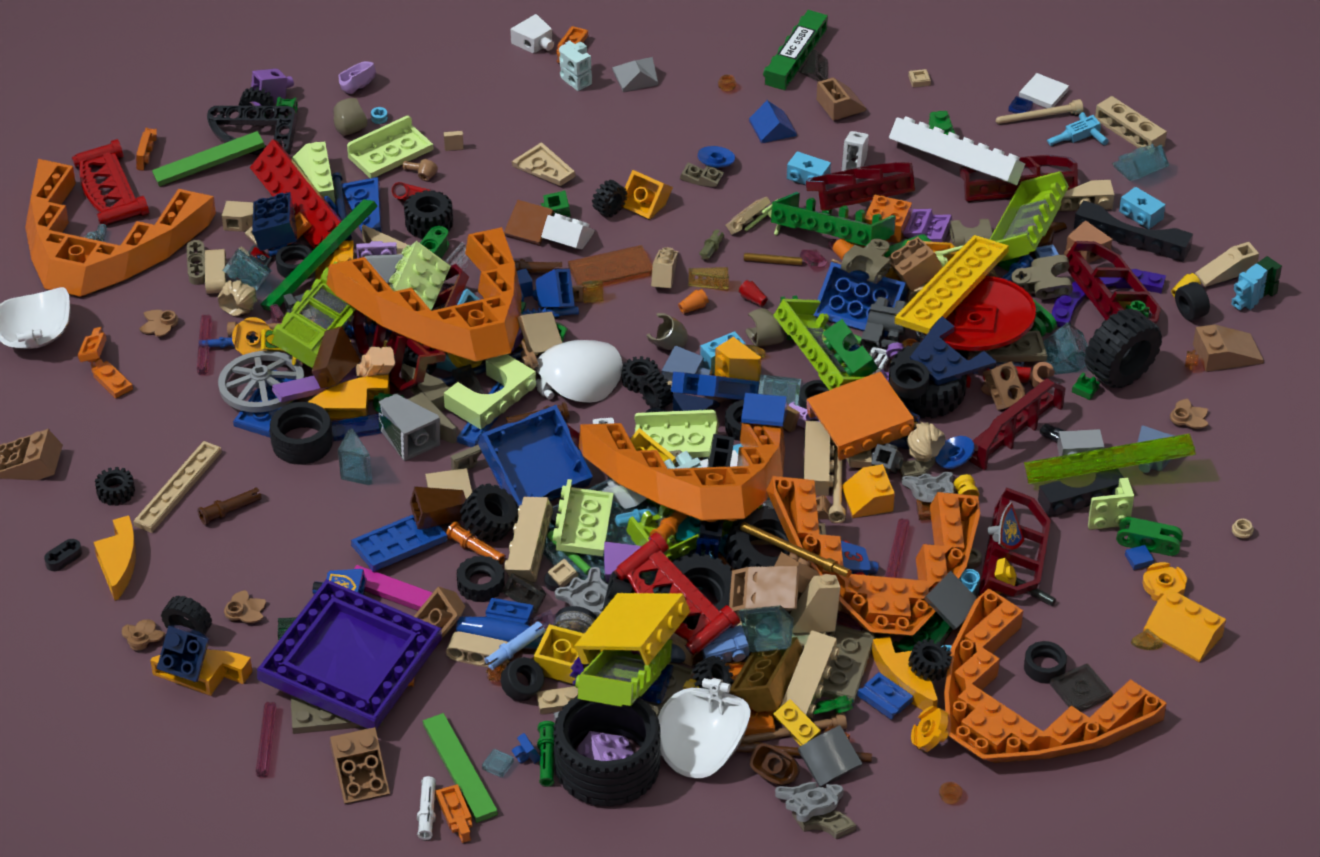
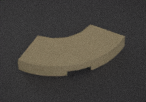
(833, 823)

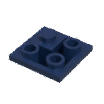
(183, 652)

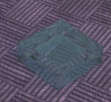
(498, 763)

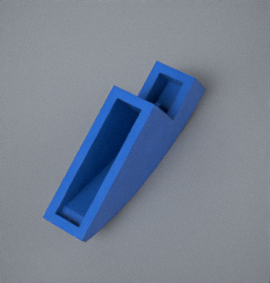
(713, 385)

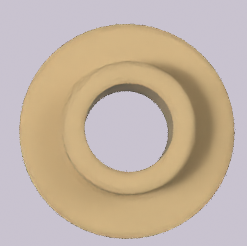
(1242, 528)

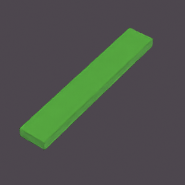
(208, 158)
(460, 767)

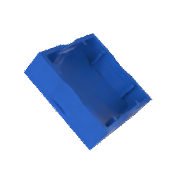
(535, 456)

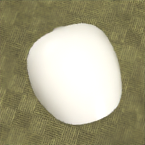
(34, 319)
(579, 370)
(702, 728)

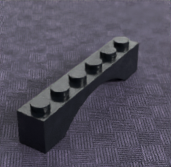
(1165, 242)
(719, 456)

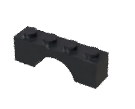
(1059, 498)

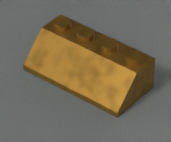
(767, 677)

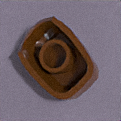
(774, 764)

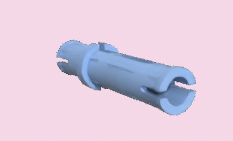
(507, 651)

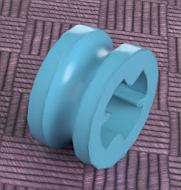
(379, 115)

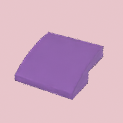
(924, 222)

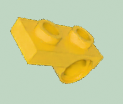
(796, 722)

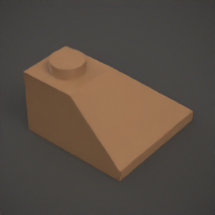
(441, 609)

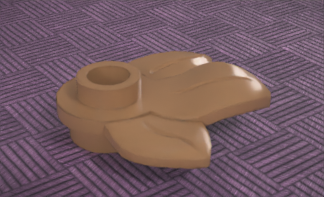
(159, 322)
(528, 358)
(1187, 415)
(244, 608)
(142, 634)

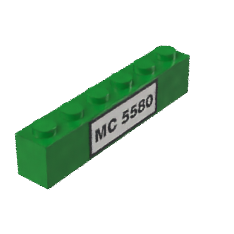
(795, 50)

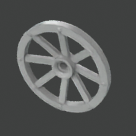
(259, 377)

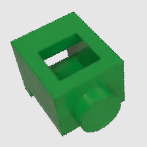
(558, 202)

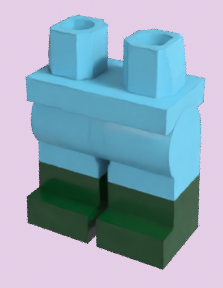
(1257, 283)

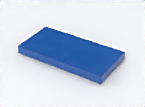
(259, 421)

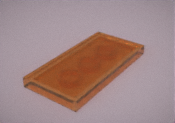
(612, 266)

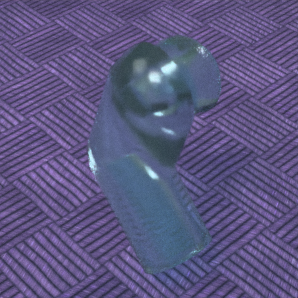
(98, 235)

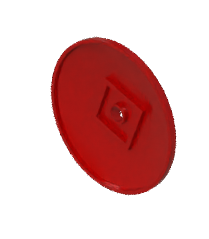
(991, 316)

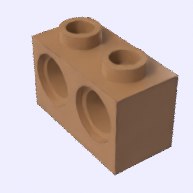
(999, 387)

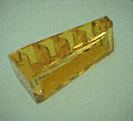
(719, 282)

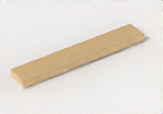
(177, 487)

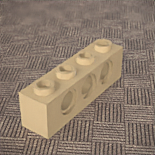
(1129, 123)

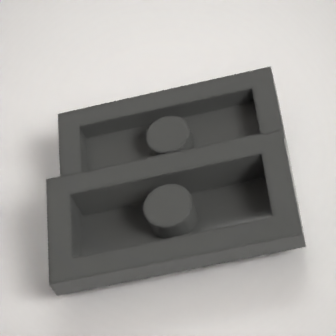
(951, 600)
(829, 756)

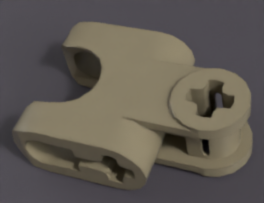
(961, 235)
(868, 259)
(1041, 277)

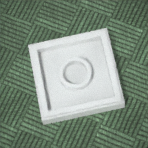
(1044, 91)

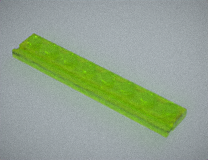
(1109, 458)

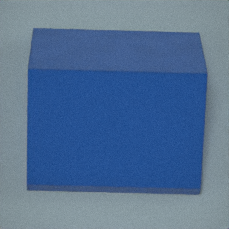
(771, 123)
(764, 409)

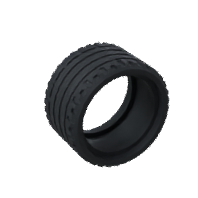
(607, 781)

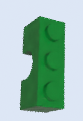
(841, 339)

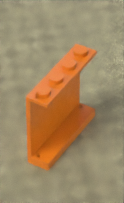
(861, 415)

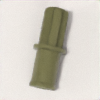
(711, 245)

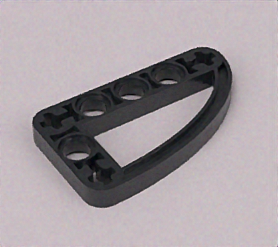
(260, 119)

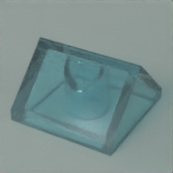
(781, 387)
(354, 460)
(767, 628)

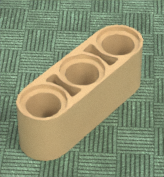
(214, 276)
(473, 648)

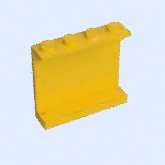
(634, 623)

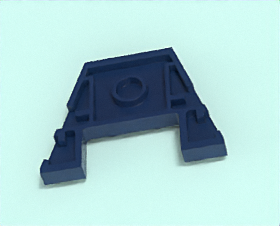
(942, 360)

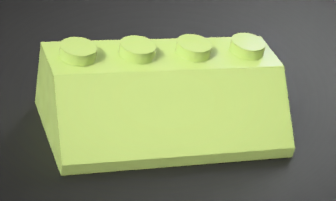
(315, 165)

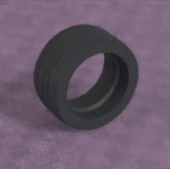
(301, 416)

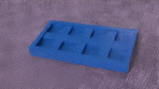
(396, 542)

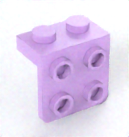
(604, 747)

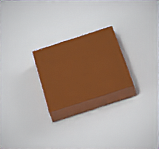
(527, 222)

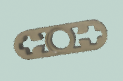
(200, 267)

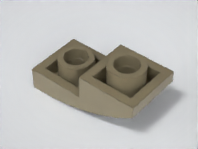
(699, 176)

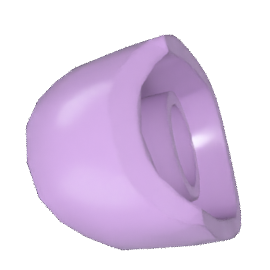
(357, 77)

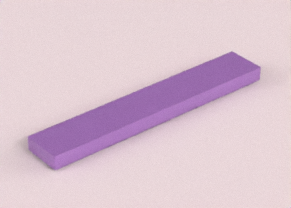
(304, 387)

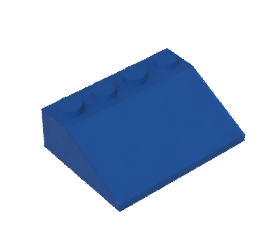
(851, 295)

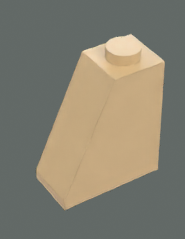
(817, 606)

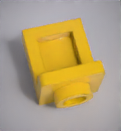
(1005, 572)

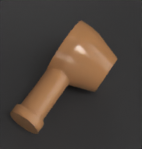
(426, 168)

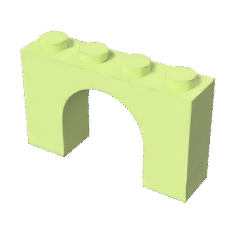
(484, 408)

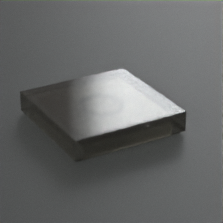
(1081, 688)

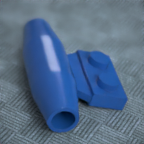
(502, 621)

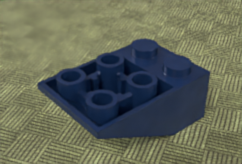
(274, 221)

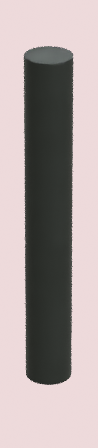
(1038, 593)

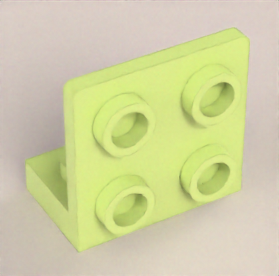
(1109, 510)

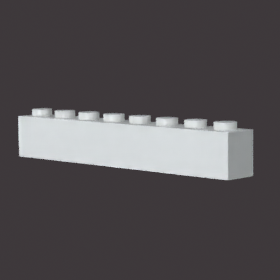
(958, 151)

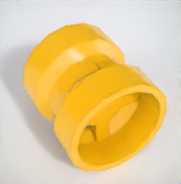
(966, 485)

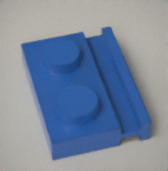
(885, 695)

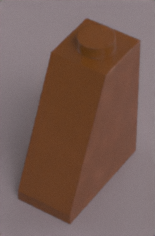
(334, 358)
(436, 506)

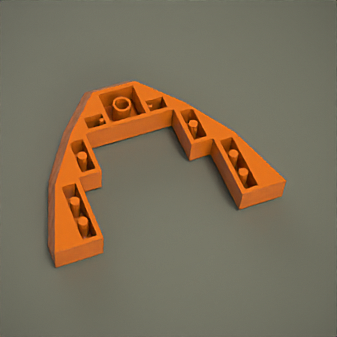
(89, 264)
(466, 330)
(698, 492)
(876, 601)
(1003, 735)

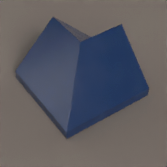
(686, 402)

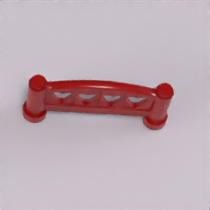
(108, 158)
(651, 558)

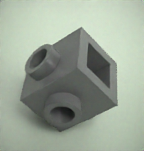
(883, 453)

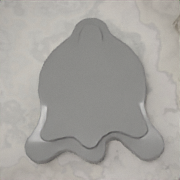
(926, 486)
(585, 593)
(810, 800)

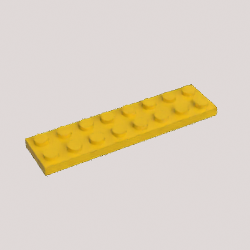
(951, 284)

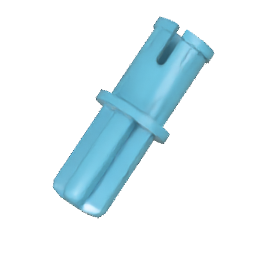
(622, 519)

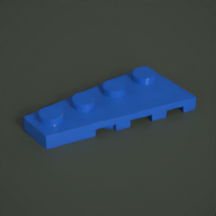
(369, 190)

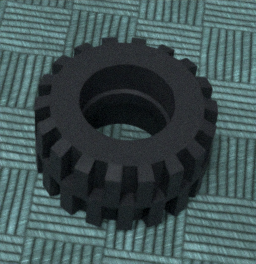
(426, 211)
(489, 512)

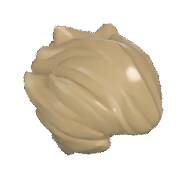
(237, 298)
(925, 441)

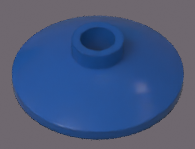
(716, 156)
(955, 452)

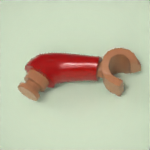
(1040, 370)

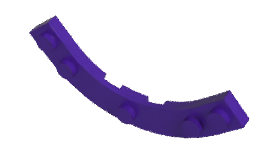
(1066, 304)

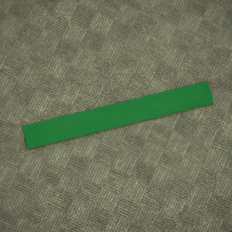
(320, 253)

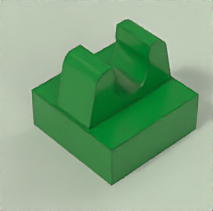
(1085, 386)

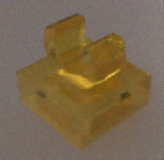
(593, 291)

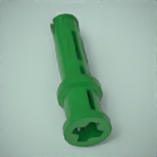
(546, 746)

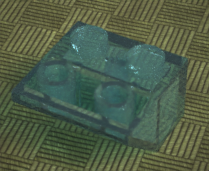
(1141, 162)
(247, 268)
(1066, 349)

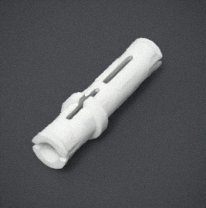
(426, 814)

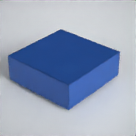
(1139, 557)

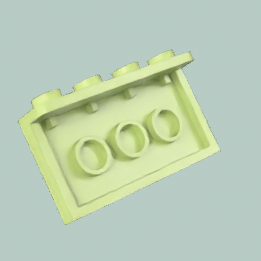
(388, 147)
(421, 271)
(680, 430)
(582, 520)

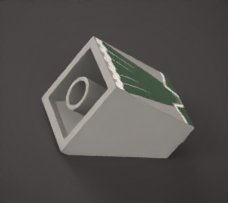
(408, 426)

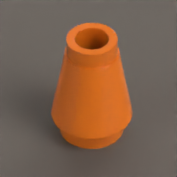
(696, 300)

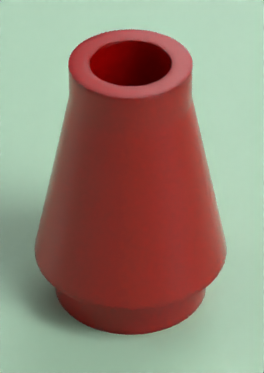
(751, 292)

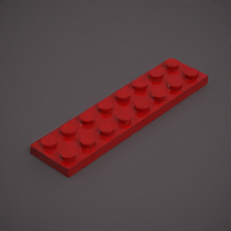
(282, 175)

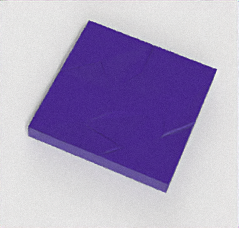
(349, 654)

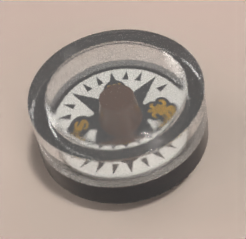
(574, 618)

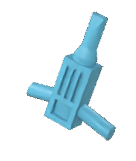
(1079, 130)

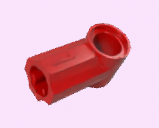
(410, 190)

